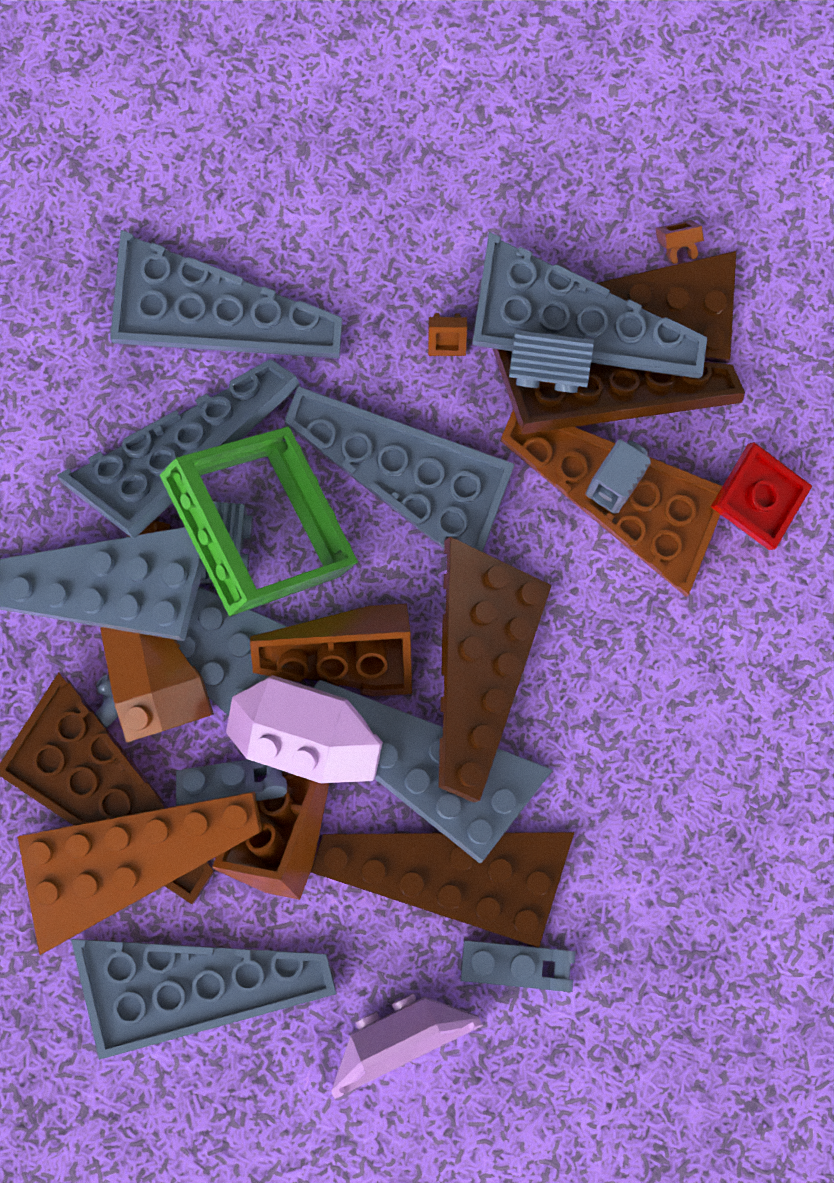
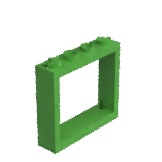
(213, 540)

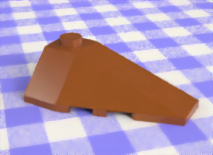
(351, 649)
(152, 683)
(285, 849)

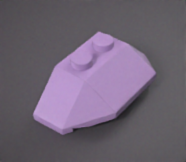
(303, 732)
(399, 1038)

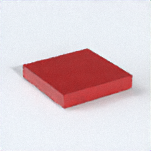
(761, 496)

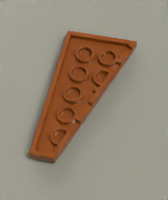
(661, 522)
(104, 865)

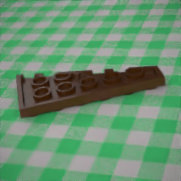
(690, 293)
(618, 395)
(484, 653)
(82, 772)
(502, 894)

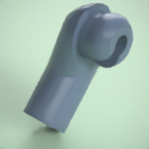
(107, 712)

